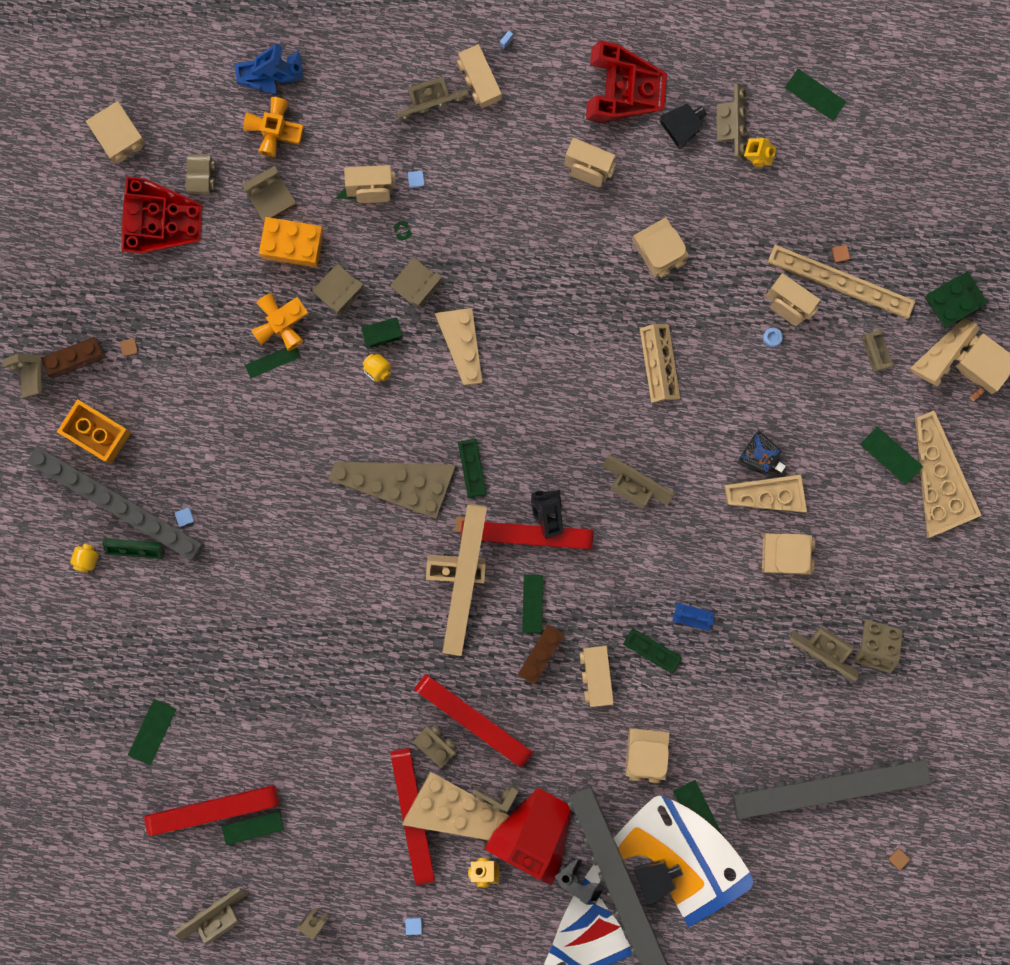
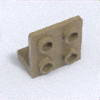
(269, 193)
(416, 283)
(338, 290)
(30, 372)
(879, 646)
(435, 745)
(507, 796)

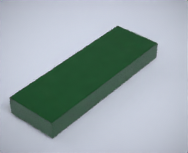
(472, 468)
(133, 548)
(532, 603)
(652, 651)
(252, 827)

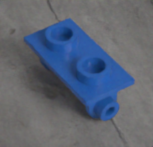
(693, 617)

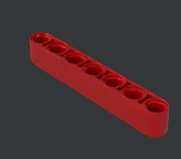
(533, 536)
(473, 721)
(211, 810)
(416, 837)

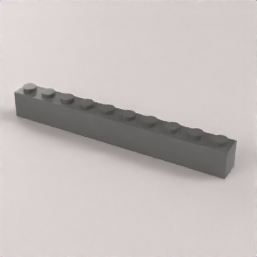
(115, 503)
(830, 788)
(616, 876)

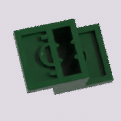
(955, 299)

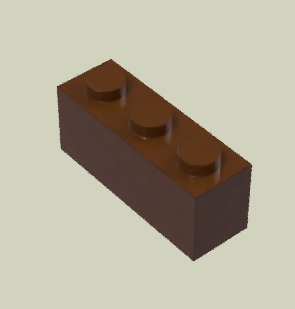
(73, 357)
(541, 654)

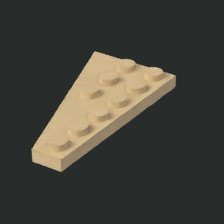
(944, 487)
(452, 810)

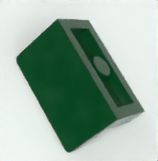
(382, 333)

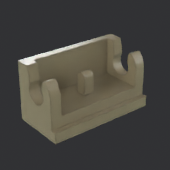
(877, 351)
(311, 926)

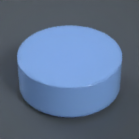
(772, 337)

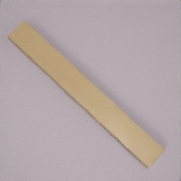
(841, 281)
(464, 579)

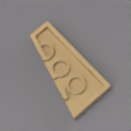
(460, 337)
(943, 353)
(773, 494)

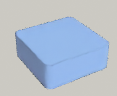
(506, 40)
(415, 179)
(184, 517)
(413, 926)

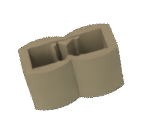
(199, 174)

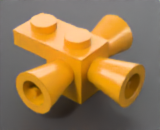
(274, 127)
(280, 321)

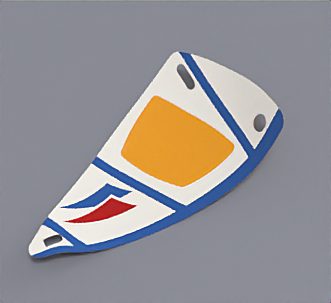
(592, 933)

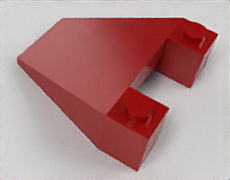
(630, 85)

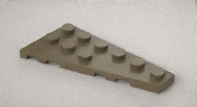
(407, 485)

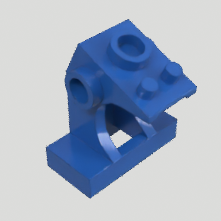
(277, 67)

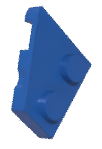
(246, 78)

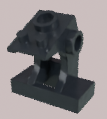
(544, 504)
(588, 893)

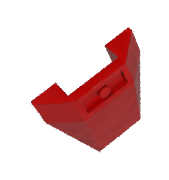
(157, 217)
(533, 836)

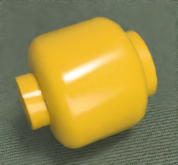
(376, 367)
(84, 558)

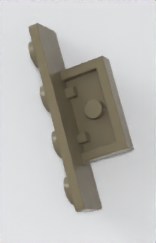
(429, 94)
(732, 121)
(634, 485)
(827, 648)
(215, 919)

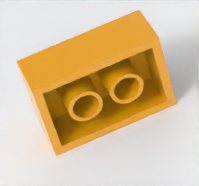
(291, 242)
(94, 431)

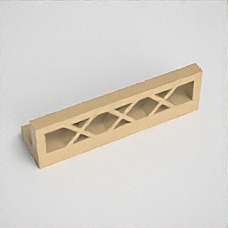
(656, 363)

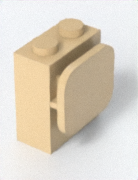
(116, 132)
(589, 163)
(369, 183)
(661, 248)
(792, 300)
(985, 363)
(787, 554)
(647, 755)

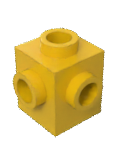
(760, 152)
(484, 872)

